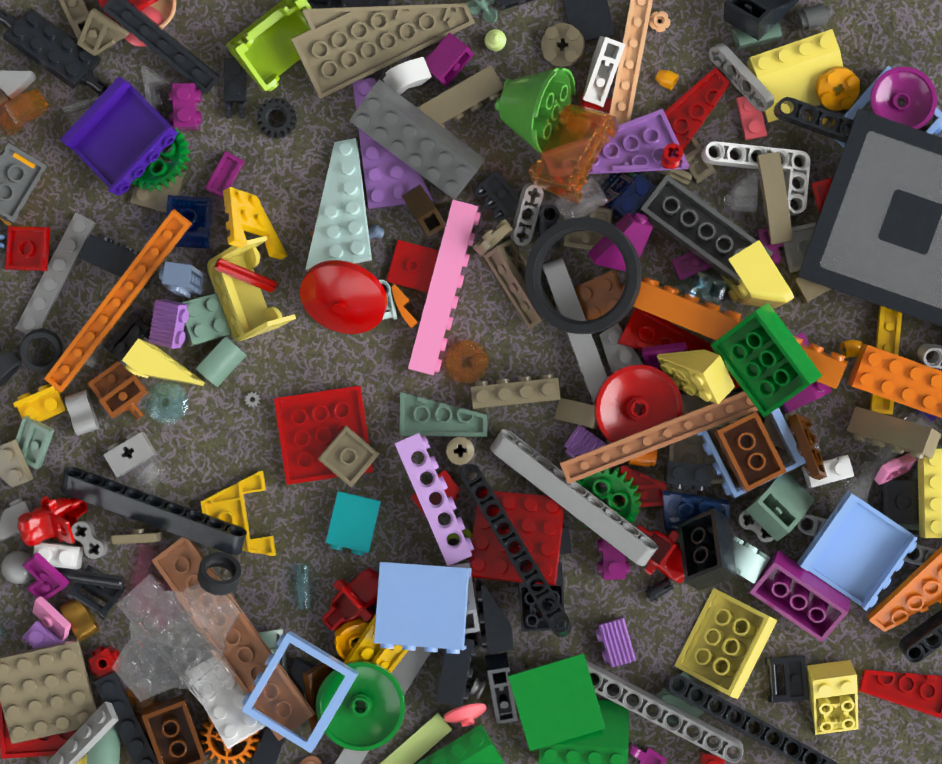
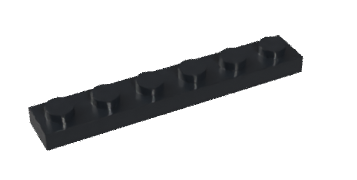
(162, 43)
(128, 721)

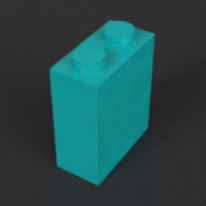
(353, 523)

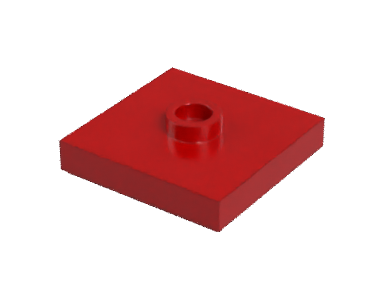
(27, 248)
(412, 266)

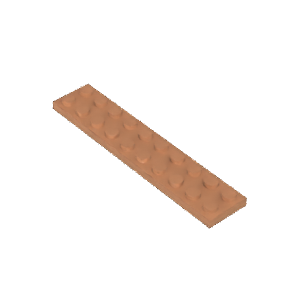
(243, 646)

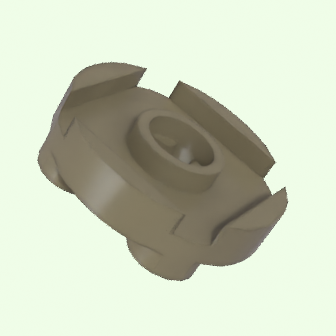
(572, 37)
(492, 238)

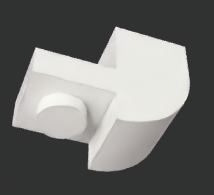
(407, 75)

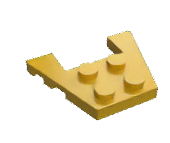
(249, 216)
(230, 507)

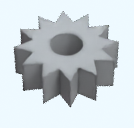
(256, 399)

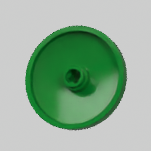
(368, 712)

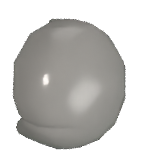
(12, 567)

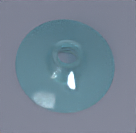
(177, 402)

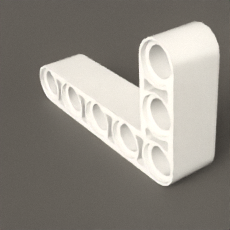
(745, 161)

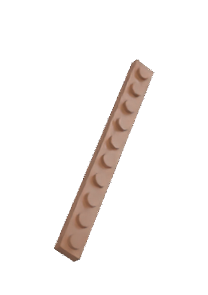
(657, 437)

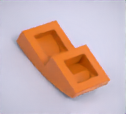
(401, 301)

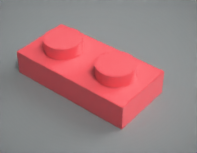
(751, 120)

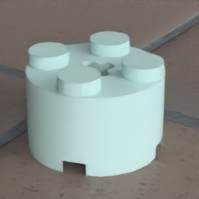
(747, 561)

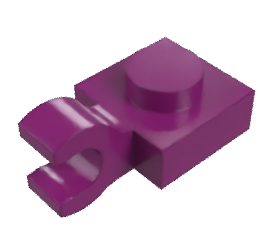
(764, 239)
(648, 756)

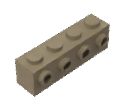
(463, 96)
(515, 393)
(893, 432)

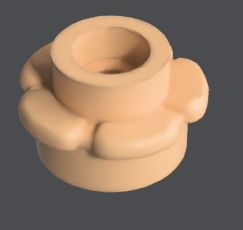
(659, 27)

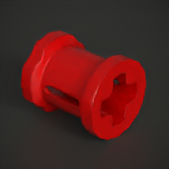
(670, 150)

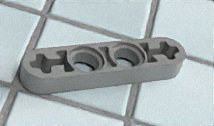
(723, 59)

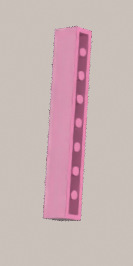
(443, 288)

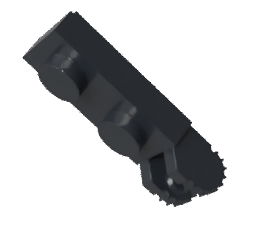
(234, 87)

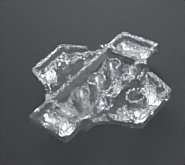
(176, 640)

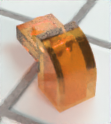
(22, 109)

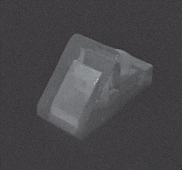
(152, 82)

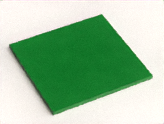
(556, 702)

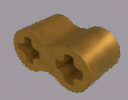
(81, 619)

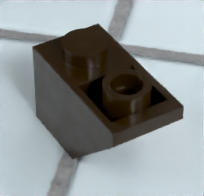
(423, 211)

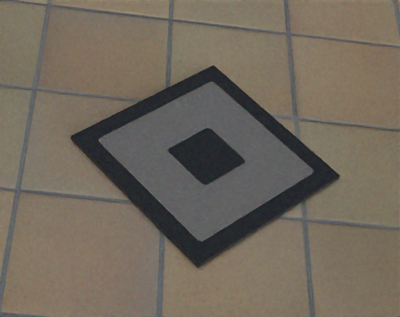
(883, 220)

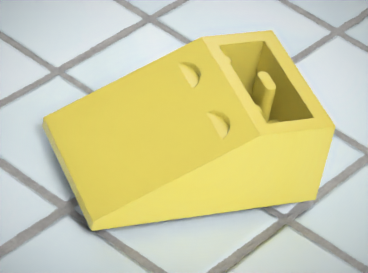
(698, 374)
(833, 696)

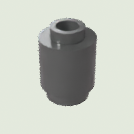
(813, 16)

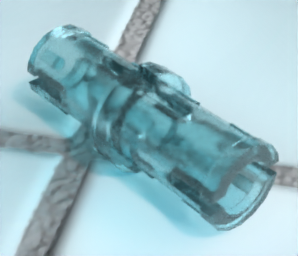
(303, 586)

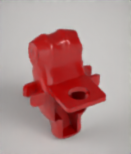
(51, 520)
(667, 556)
(353, 600)

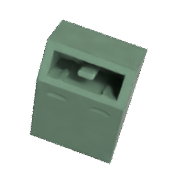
(780, 506)

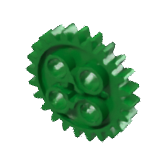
(177, 155)
(616, 485)

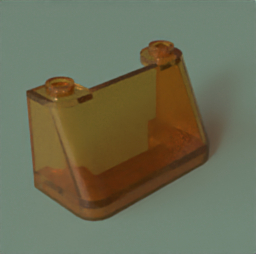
(572, 151)

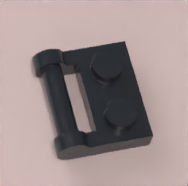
(127, 336)
(107, 595)
(794, 678)

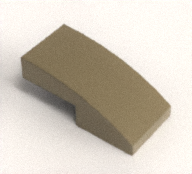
(697, 167)
(576, 413)

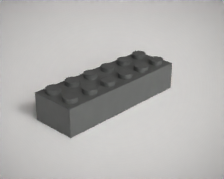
(417, 139)
(697, 226)

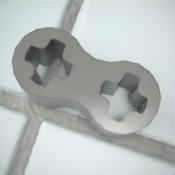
(81, 412)
(753, 526)
(89, 539)

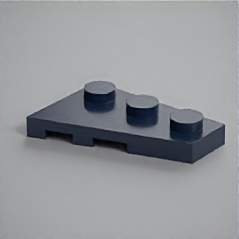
(681, 506)

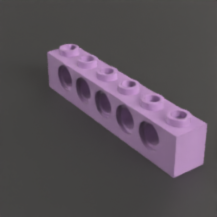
(451, 553)

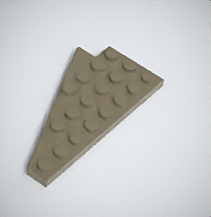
(358, 41)

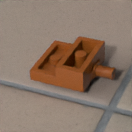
(599, 294)
(119, 390)

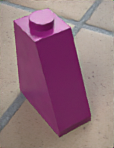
(636, 228)

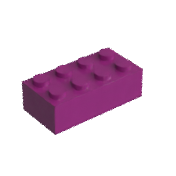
(800, 596)

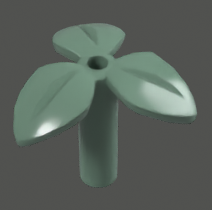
(489, 14)

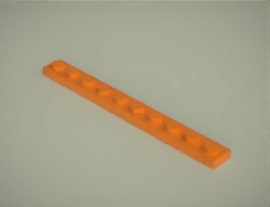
(118, 300)

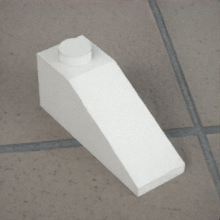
(602, 70)

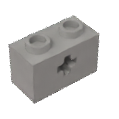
(142, 452)

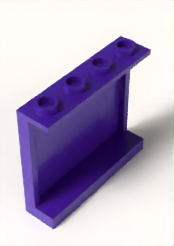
(119, 136)

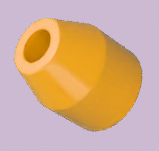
(667, 78)
(852, 348)

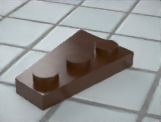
(806, 440)
(312, 681)

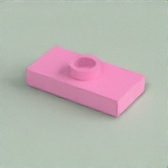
(895, 468)
(51, 618)

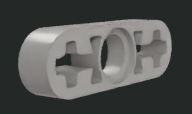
(536, 200)

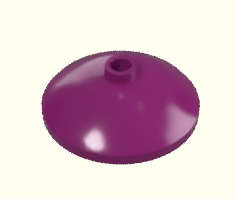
(912, 88)

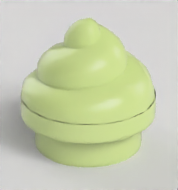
(495, 40)

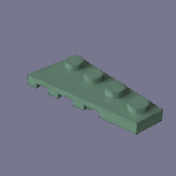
(438, 419)

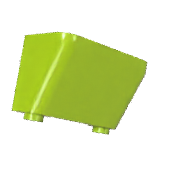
(266, 44)

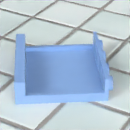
(858, 550)
(422, 607)

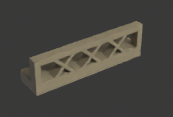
(513, 282)

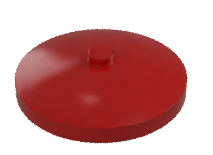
(343, 297)
(635, 400)

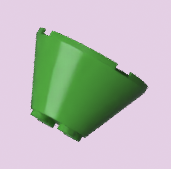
(534, 104)

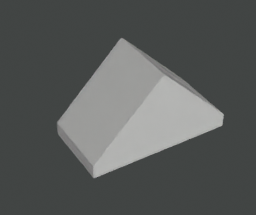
(15, 82)

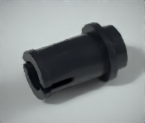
(659, 589)

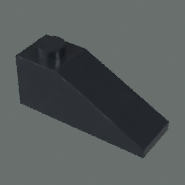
(500, 688)

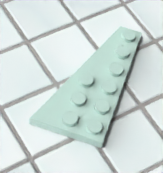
(342, 218)

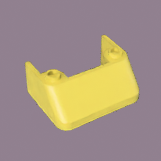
(758, 279)
(243, 302)

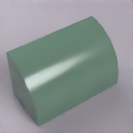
(744, 41)
(221, 361)
(106, 749)

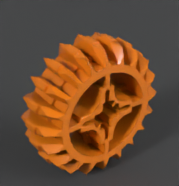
(227, 755)

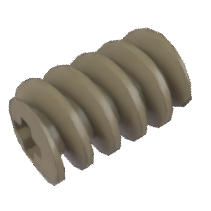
(466, 444)

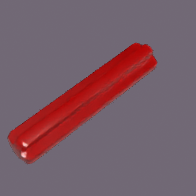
(245, 275)

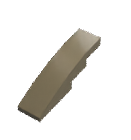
(774, 198)

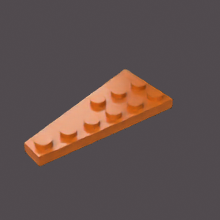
(913, 595)

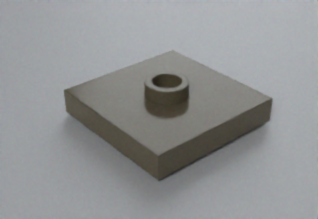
(348, 456)
(137, 536)

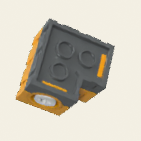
(17, 180)

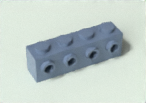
(181, 279)

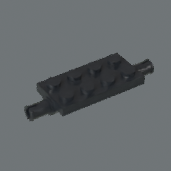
(52, 49)

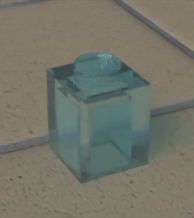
(709, 287)

